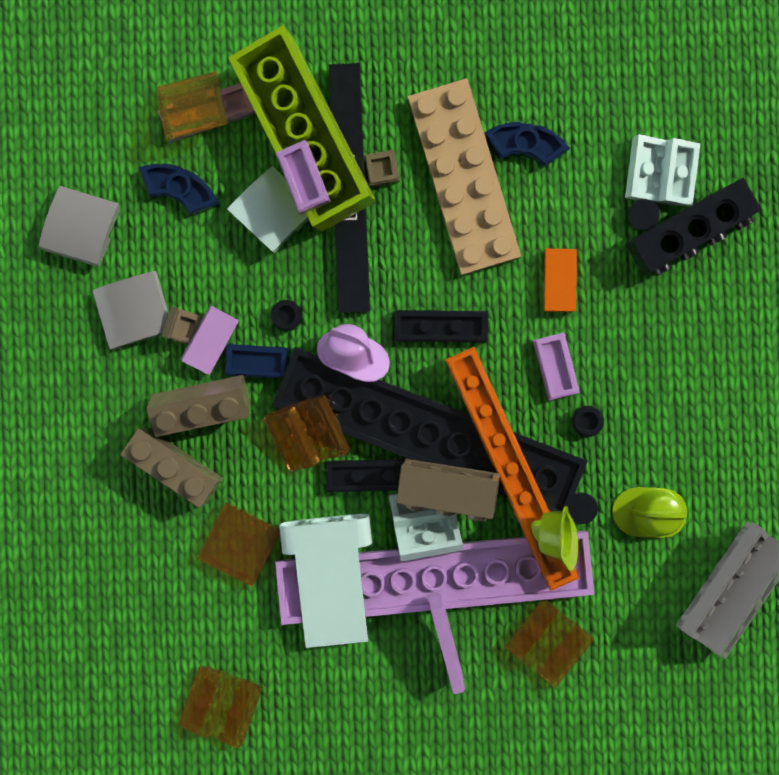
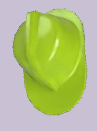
(650, 512)
(557, 537)

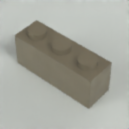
(199, 406)
(172, 466)
(448, 489)

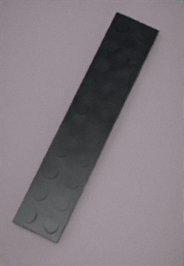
(420, 426)

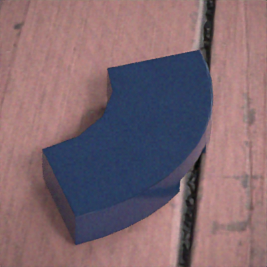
(527, 141)
(179, 184)

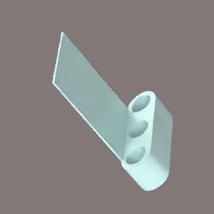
(329, 576)

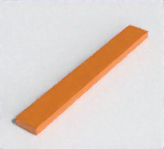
(505, 457)

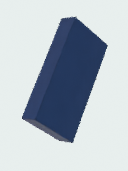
(256, 361)

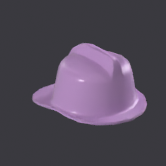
(353, 353)

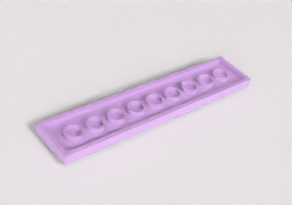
(477, 576)

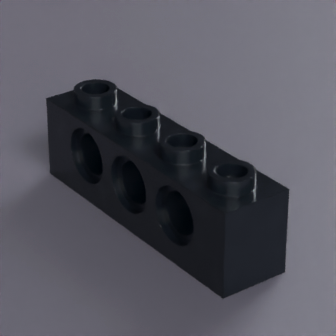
(734, 199)

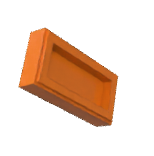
(560, 280)

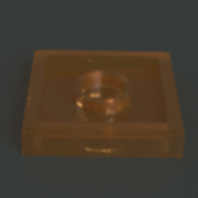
(239, 544)

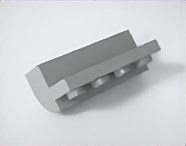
(734, 591)

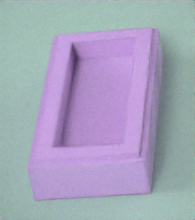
(303, 177)
(209, 340)
(556, 366)

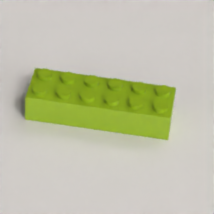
(296, 111)

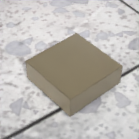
(381, 168)
(181, 325)

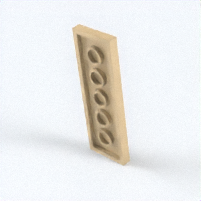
(464, 177)

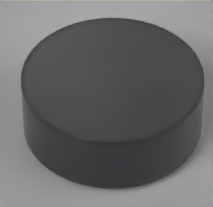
(643, 215)
(286, 315)
(587, 421)
(583, 508)

